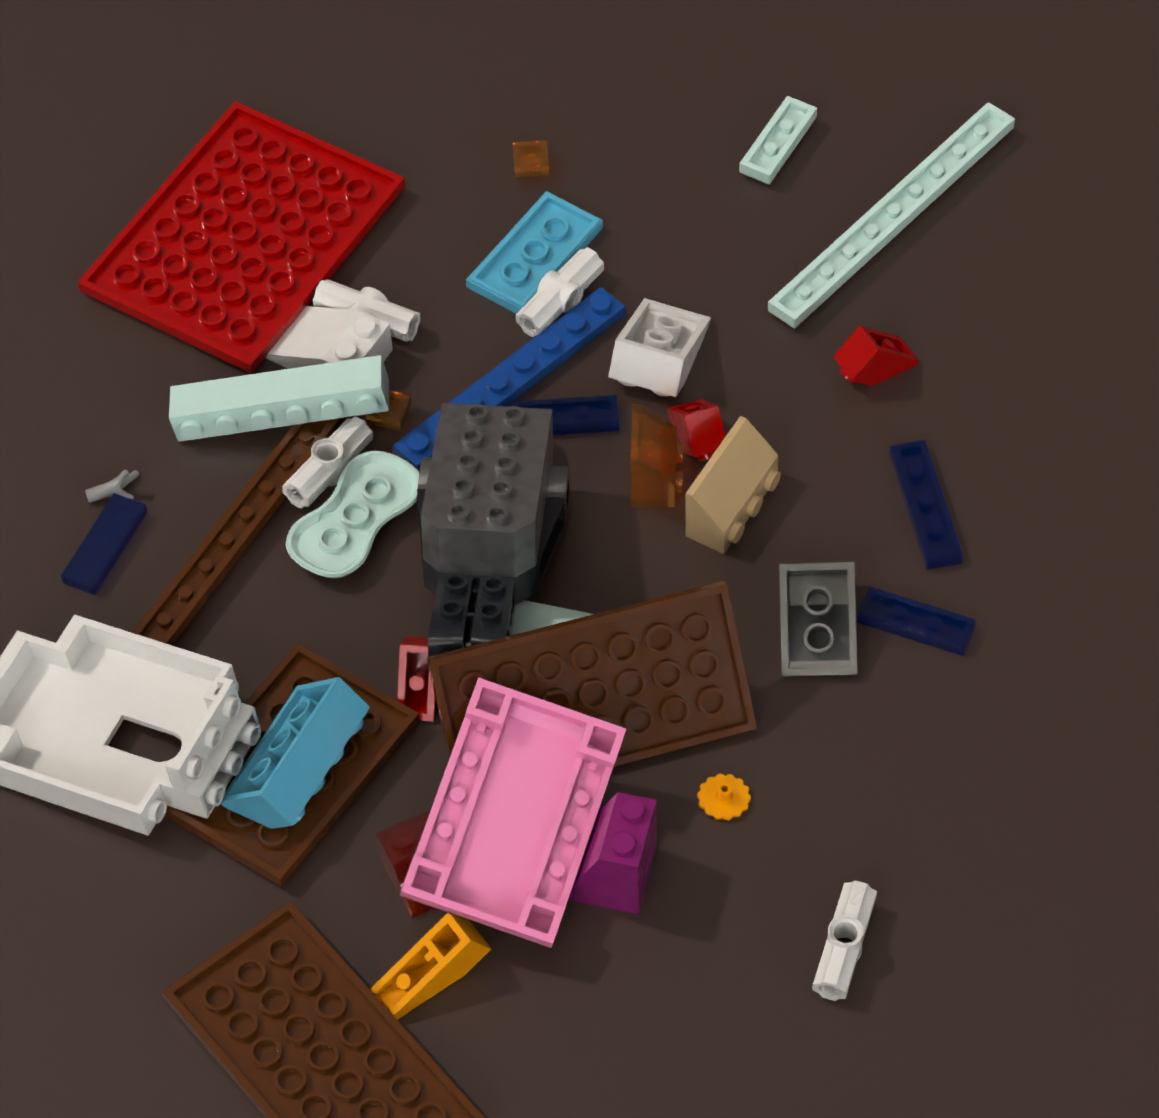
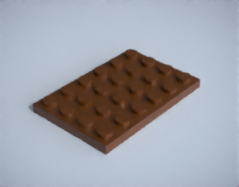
(281, 850)

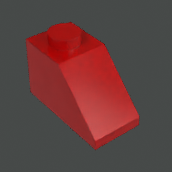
(873, 356)
(698, 426)
(414, 678)

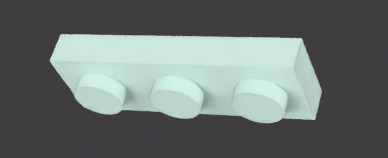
(778, 140)

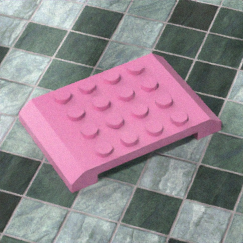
(513, 812)

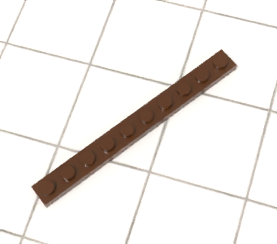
(231, 534)

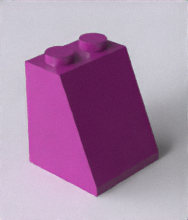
(618, 855)

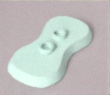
(342, 530)

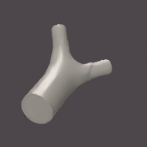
(114, 486)

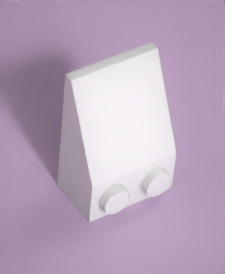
(331, 336)
(658, 347)

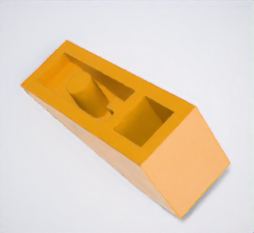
(431, 965)

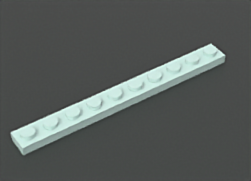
(890, 215)

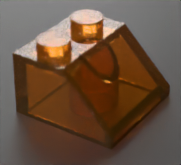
(654, 460)

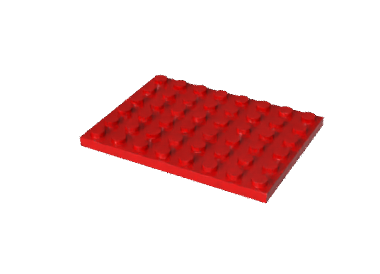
(242, 236)

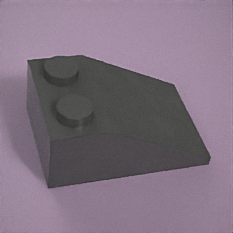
(818, 619)

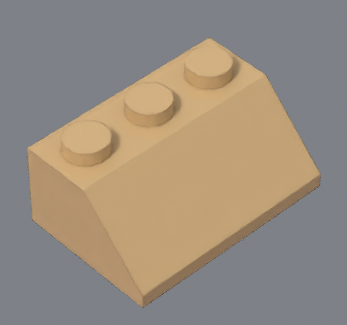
(731, 487)

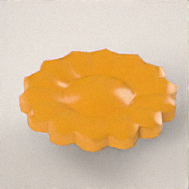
(724, 797)

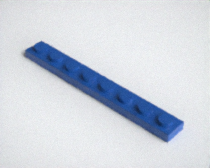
(523, 367)

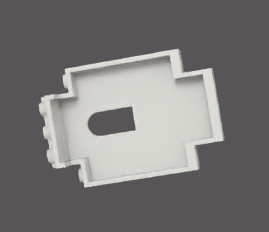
(72, 696)

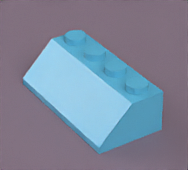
(296, 753)

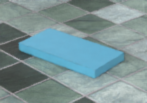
(534, 246)

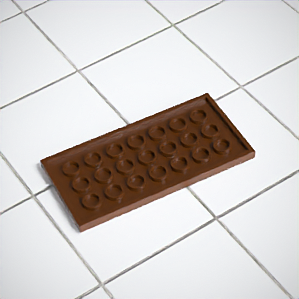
(653, 667)
(308, 1030)

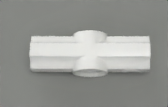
(559, 291)
(402, 321)
(327, 462)
(840, 958)

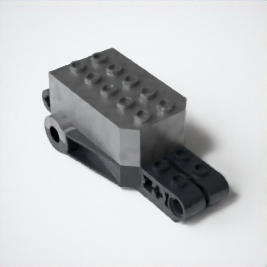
(487, 518)

